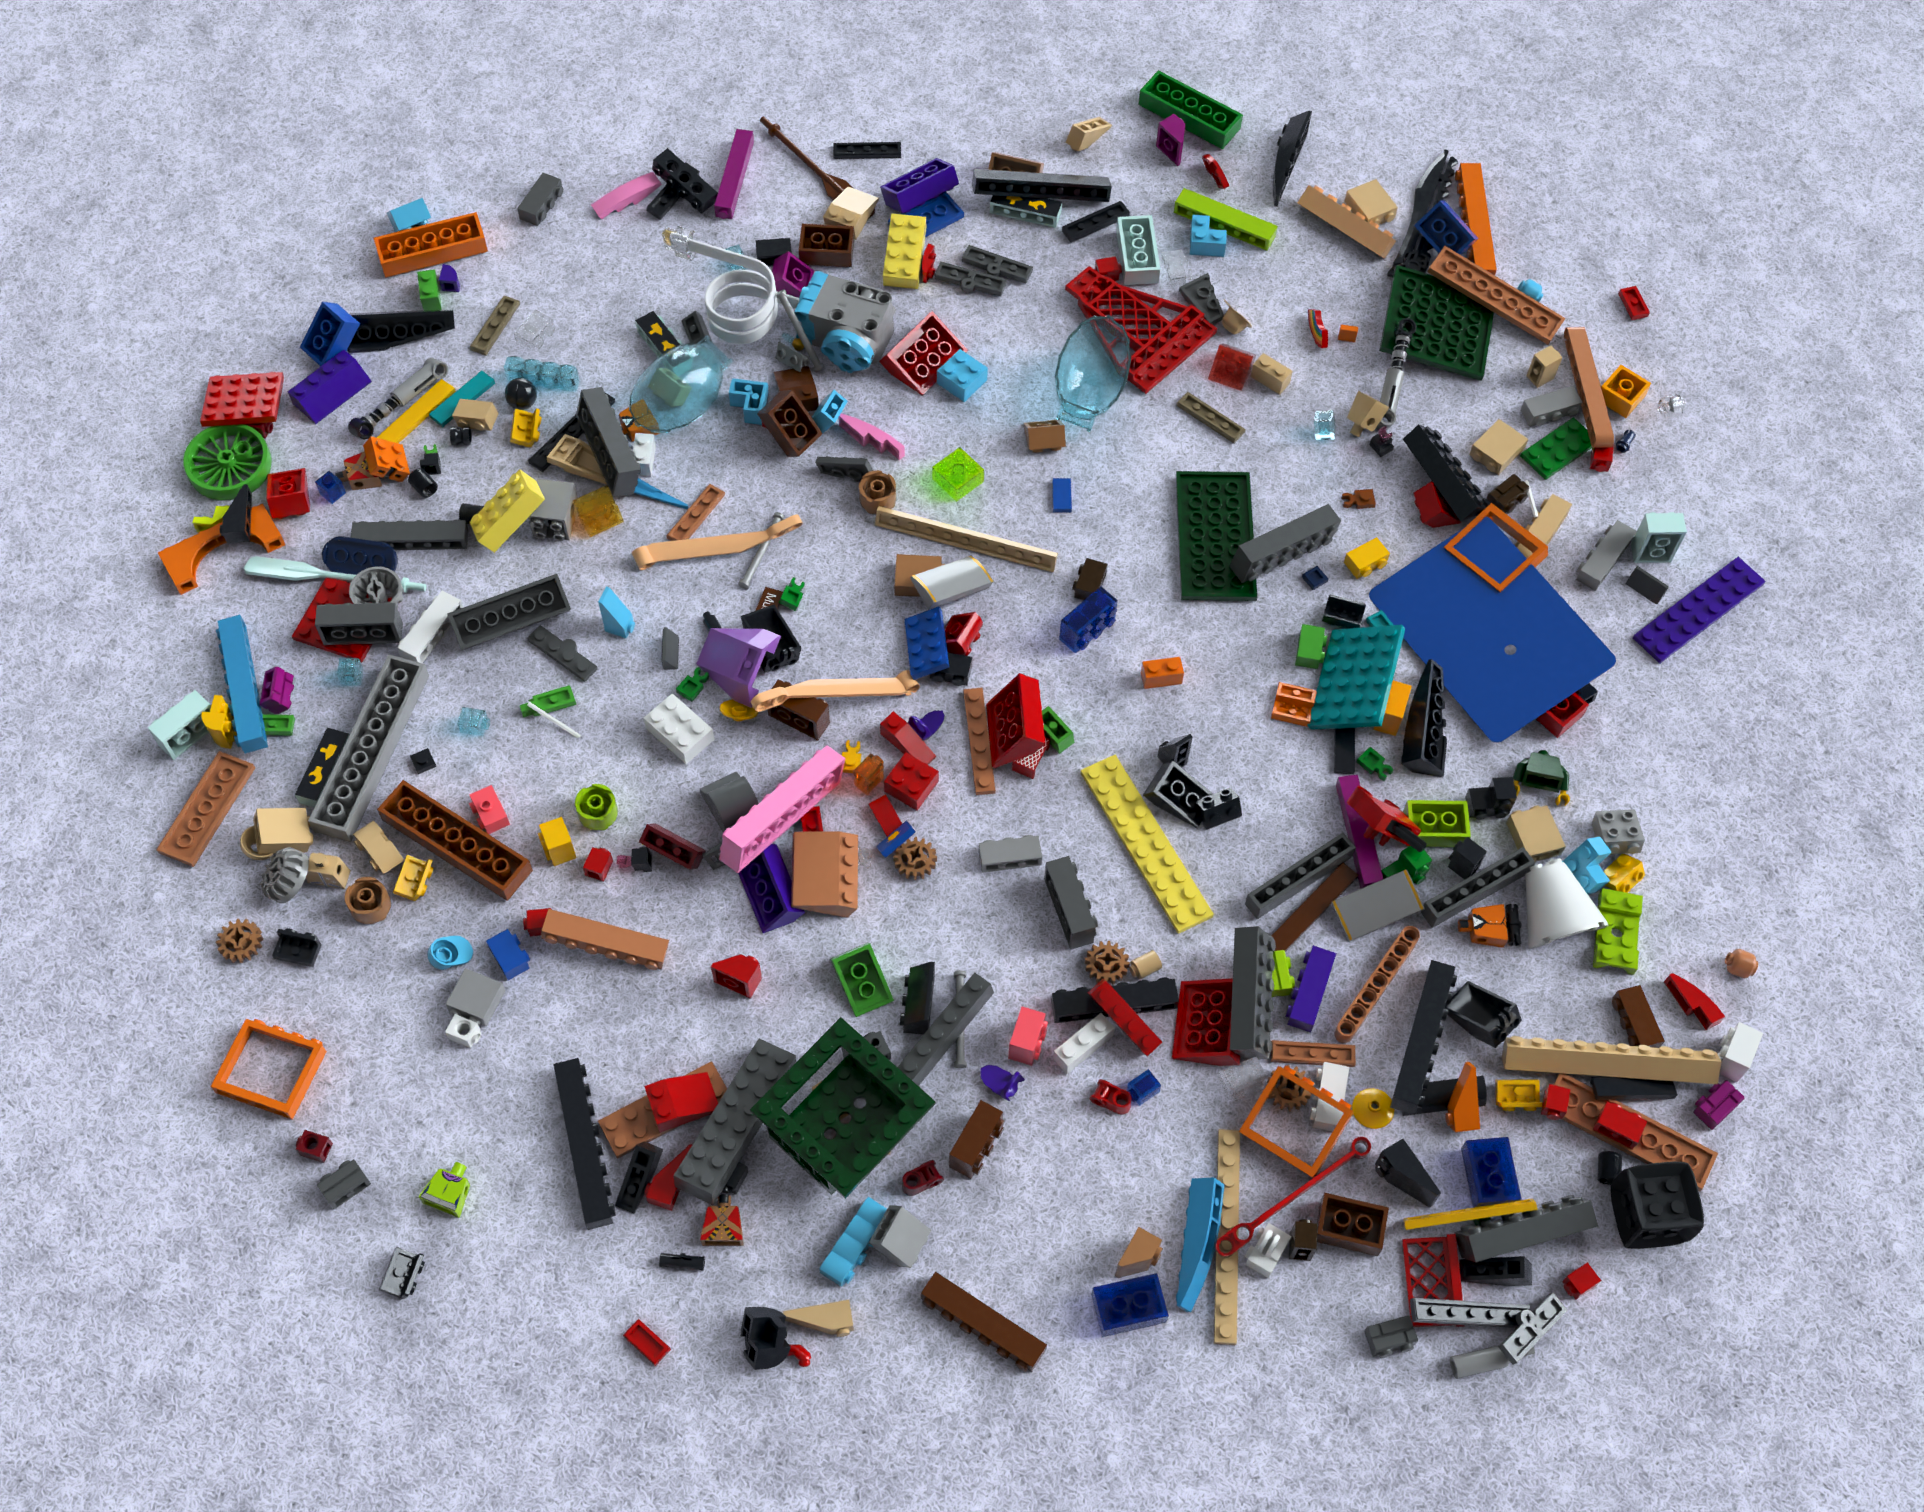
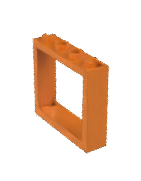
(1510, 526)
(1322, 1094)
(283, 1109)

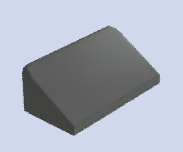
(695, 327)
(1647, 585)
(670, 649)

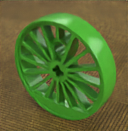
(227, 461)

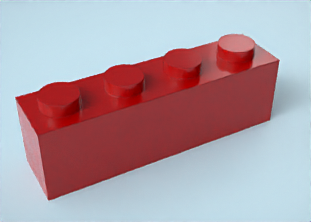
(1125, 1017)

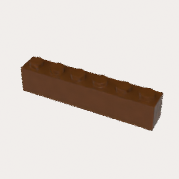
(983, 1322)

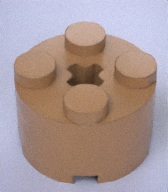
(877, 490)
(367, 900)

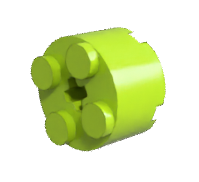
(596, 807)

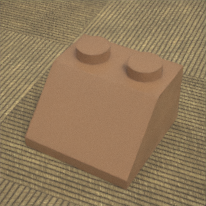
(1045, 435)
(1140, 1254)

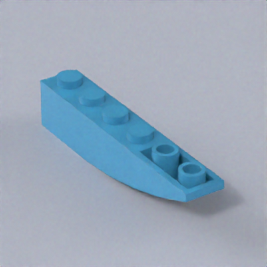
(1199, 1238)

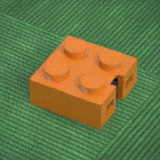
(386, 459)

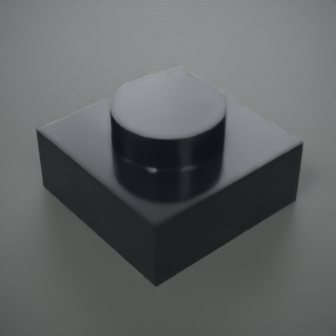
(423, 761)

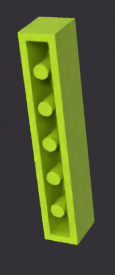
(1223, 217)

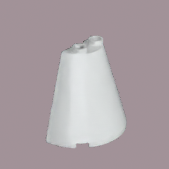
(1558, 905)

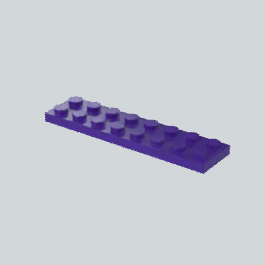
(1698, 610)

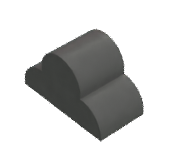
(729, 799)

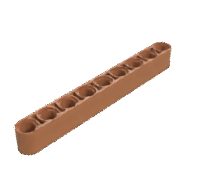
(1588, 387)

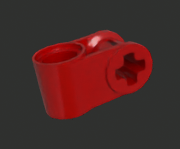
(1108, 1095)

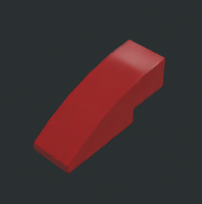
(1694, 1001)

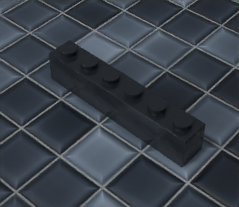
(1140, 996)

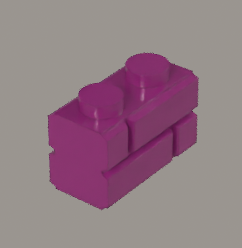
(276, 690)
(1718, 1104)

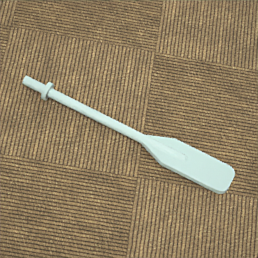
(300, 571)

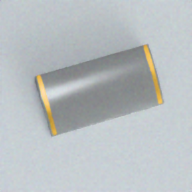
(951, 581)
(1378, 905)

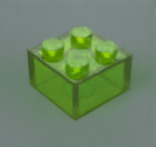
(958, 474)

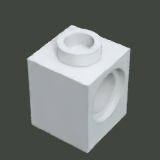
(459, 1024)

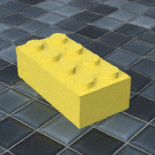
(904, 251)
(506, 510)

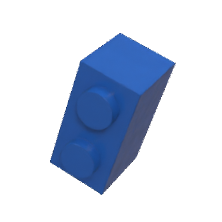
(508, 954)

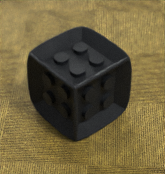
(1657, 1205)

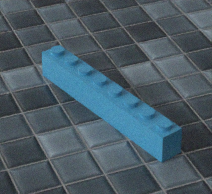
(242, 684)

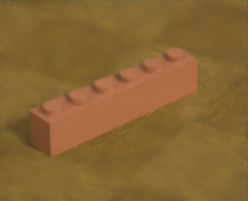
(604, 939)

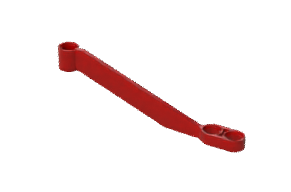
(1237, 1243)

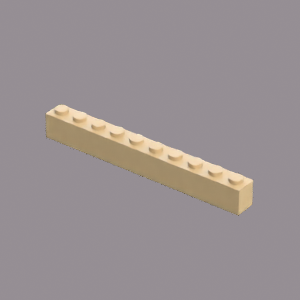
(1611, 1060)

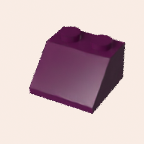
(1171, 138)
(791, 274)

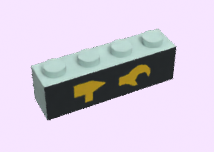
(1029, 209)
(656, 333)
(321, 767)

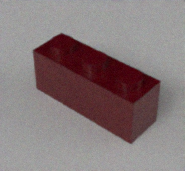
(672, 846)

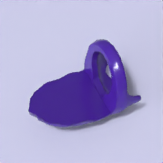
(928, 724)
(1001, 1081)

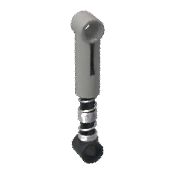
(1394, 374)
(399, 397)

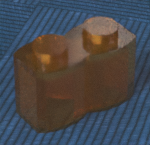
(869, 773)

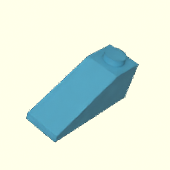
(615, 615)

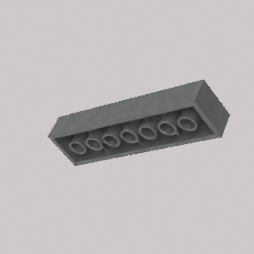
(731, 1124)

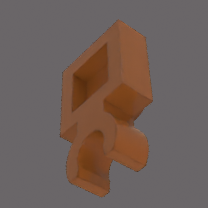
(1361, 499)

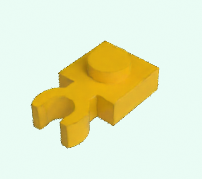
(852, 757)

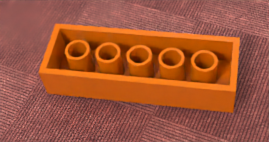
(430, 244)

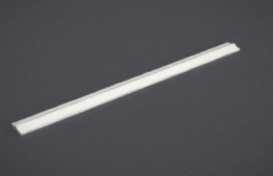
(1531, 500)
(553, 720)

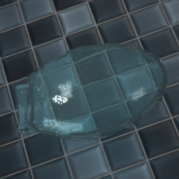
(1092, 370)
(678, 386)

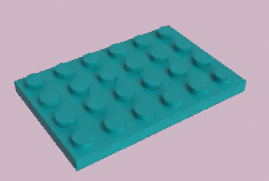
(1356, 677)

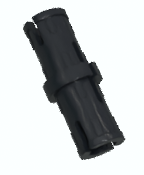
(1513, 924)
(682, 1261)

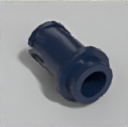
(1624, 443)

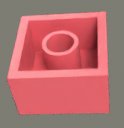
(1028, 1036)

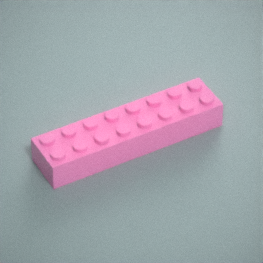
(781, 808)

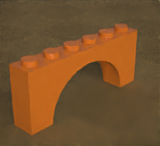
(184, 557)

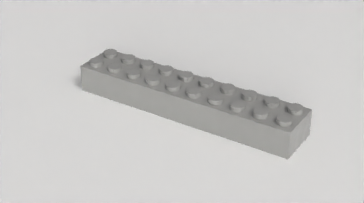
(369, 748)

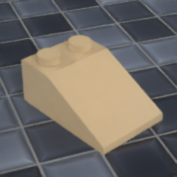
(851, 209)

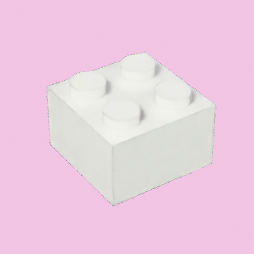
(1738, 1051)

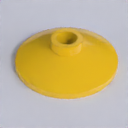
(737, 711)
(1369, 1116)

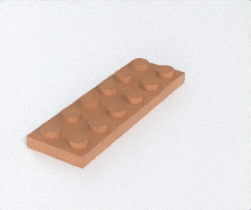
(206, 809)
(637, 1122)

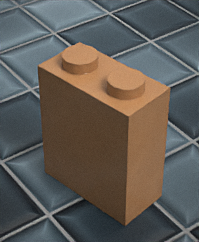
(911, 565)

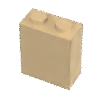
(1371, 202)
(1498, 447)
(282, 829)
(1536, 832)

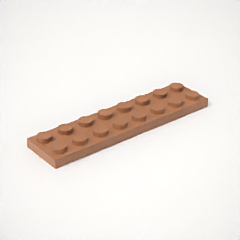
(1496, 295)
(1656, 1143)

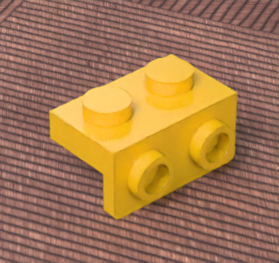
(525, 427)
(1624, 873)
(412, 878)
(1518, 1093)

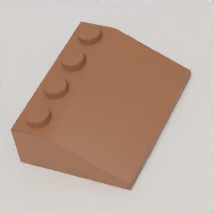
(825, 872)

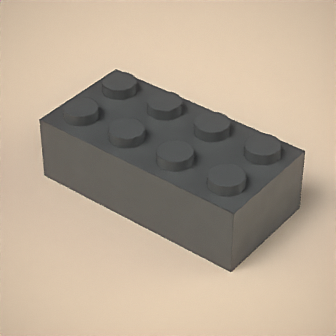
(359, 623)
(1070, 902)

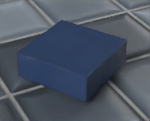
(1315, 578)

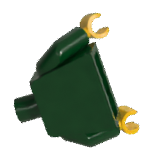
(1543, 773)

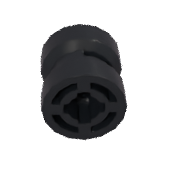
(460, 436)

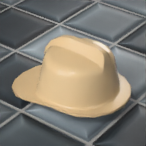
(1234, 321)

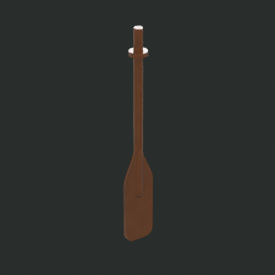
(833, 185)

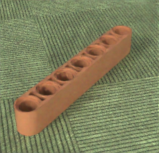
(1373, 992)

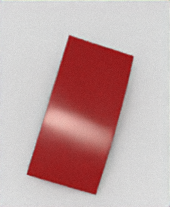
(928, 263)
(885, 814)

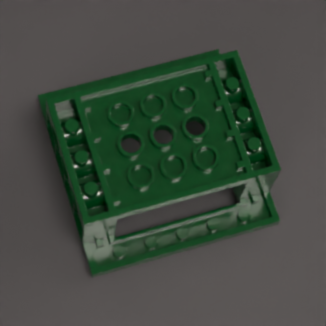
(890, 1110)

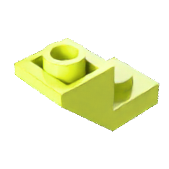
(204, 523)

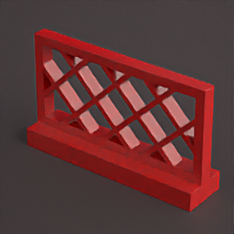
(1451, 1273)

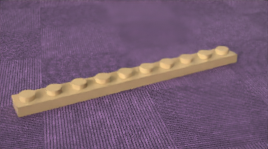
(966, 539)
(1227, 1267)

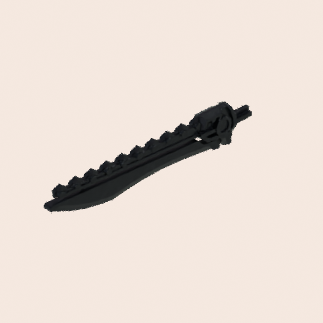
(1424, 192)

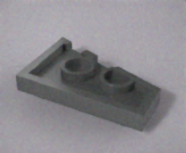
(1202, 296)
(841, 467)

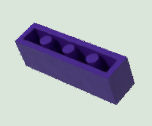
(1311, 988)

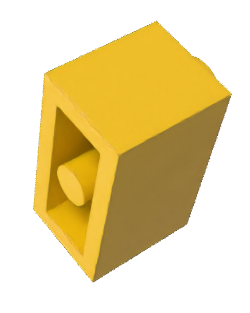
(1367, 558)

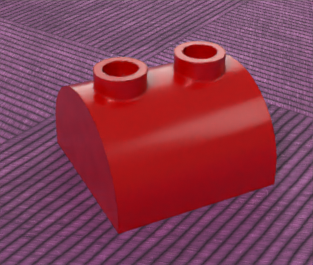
(962, 631)

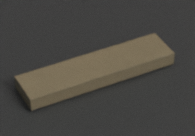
(494, 325)
(1210, 417)

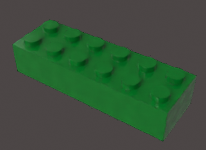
(1198, 111)

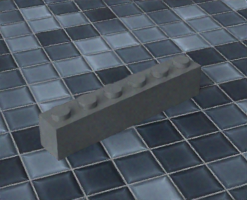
(414, 534)
(1299, 875)
(1477, 887)
(946, 1028)

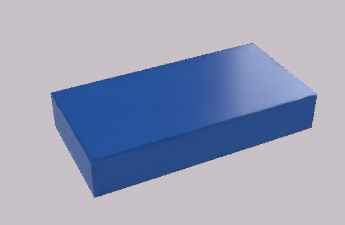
(1062, 495)

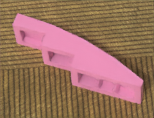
(630, 192)
(867, 433)

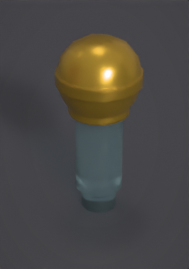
(796, 342)

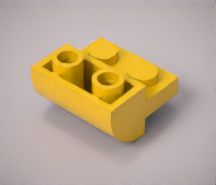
(219, 722)

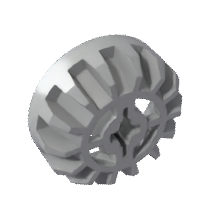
(376, 579)
(285, 874)

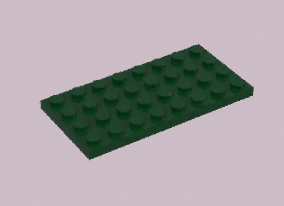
(1212, 523)

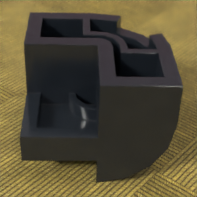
(764, 1337)

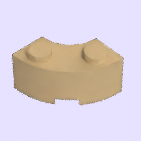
(377, 846)

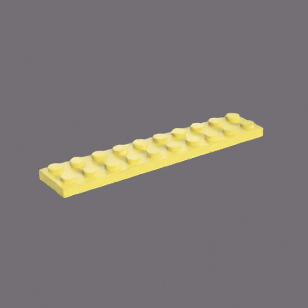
(1147, 844)

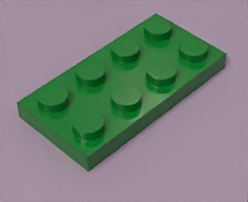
(1558, 448)

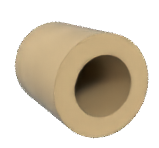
(1145, 965)

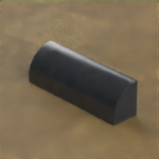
(1439, 1094)

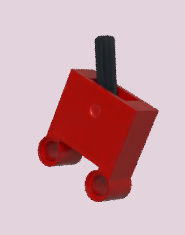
(1385, 818)

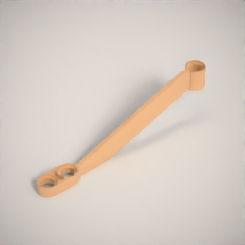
(710, 546)
(899, 685)

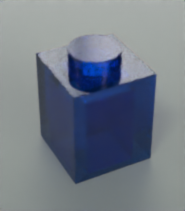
(330, 487)
(1143, 1087)

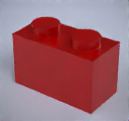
(1620, 1125)

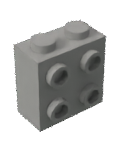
(1619, 830)
(475, 997)
(900, 1236)

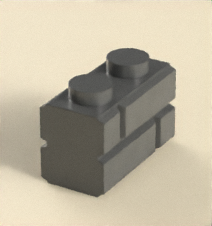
(343, 1183)
(1391, 1336)

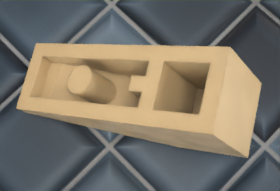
(1086, 133)
(827, 1318)

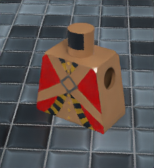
(358, 473)
(722, 1224)

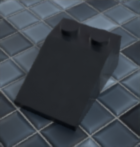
(1177, 793)
(1406, 1173)

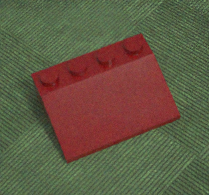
(922, 353)
(1015, 721)
(1204, 1023)

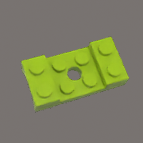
(1621, 913)

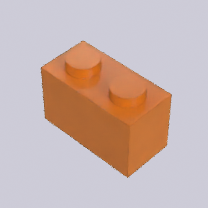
(1162, 672)

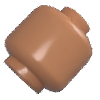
(1741, 963)

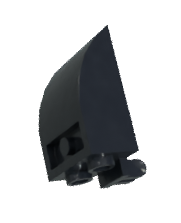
(788, 648)
(1483, 1013)

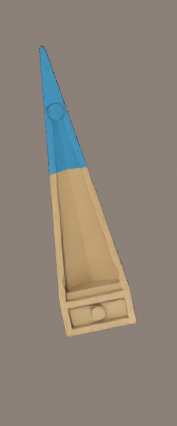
(579, 459)

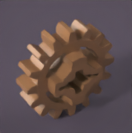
(921, 864)
(246, 945)
(1116, 963)
(1281, 1093)

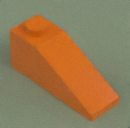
(1463, 1104)

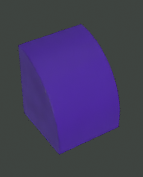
(449, 279)

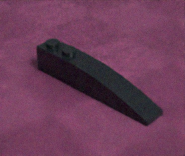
(1289, 149)
(396, 328)
(1423, 739)

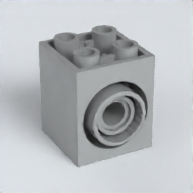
(556, 513)

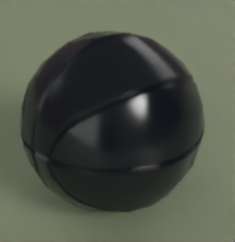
(520, 393)

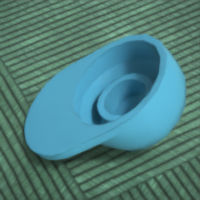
(449, 952)

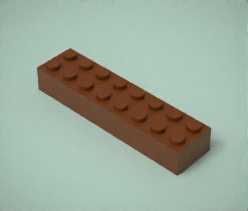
(455, 840)

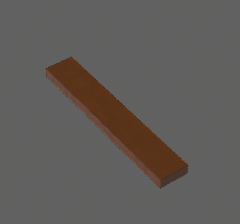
(1313, 907)

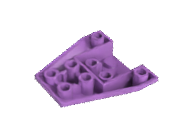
(735, 658)

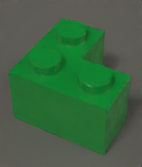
(1415, 862)

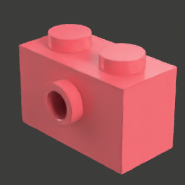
(489, 810)

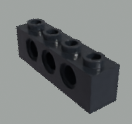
(693, 187)

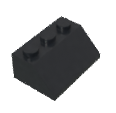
(918, 998)

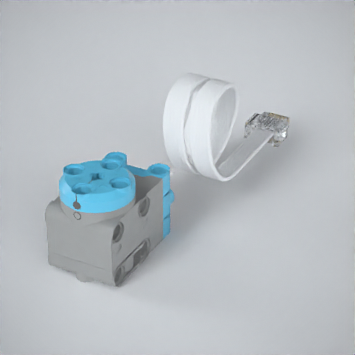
(838, 315)

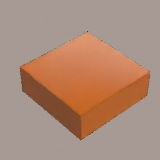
(1347, 333)

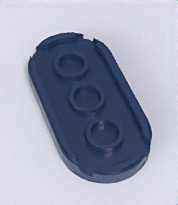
(355, 555)

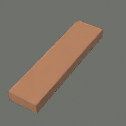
(696, 514)
(1312, 1053)

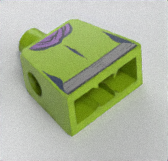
(447, 1190)

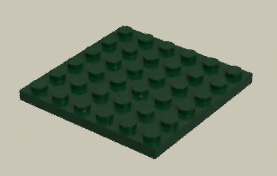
(1449, 325)

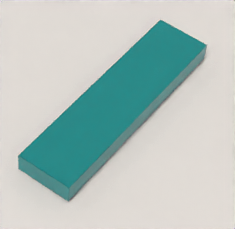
(471, 390)

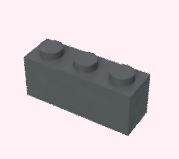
(540, 199)

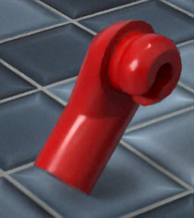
(801, 1354)

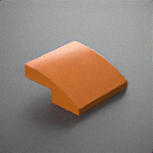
(1293, 704)

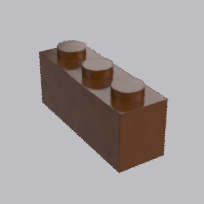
(1637, 1017)

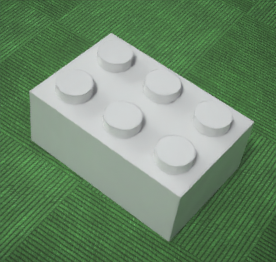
(679, 728)

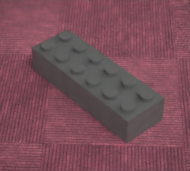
(608, 442)
(1285, 543)
(509, 612)
(1252, 993)
(1526, 1228)

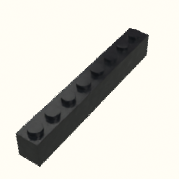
(1041, 185)
(1422, 1038)
(583, 1144)

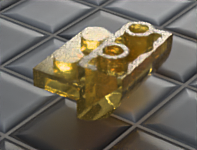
(598, 511)

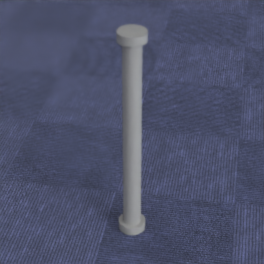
(805, 341)
(745, 582)
(960, 1055)

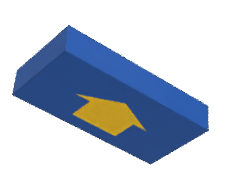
(895, 839)

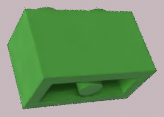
(429, 290)
(1310, 646)
(1057, 731)

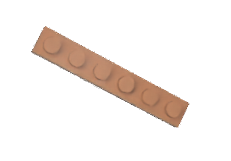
(979, 741)

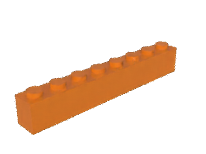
(1475, 214)

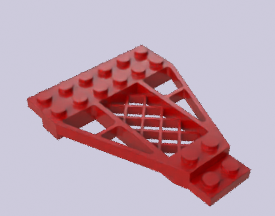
(1153, 356)

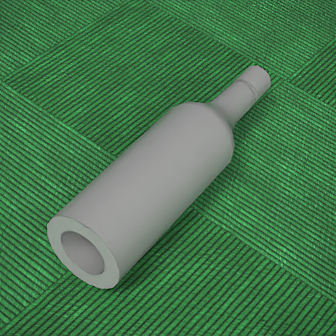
(1480, 1361)

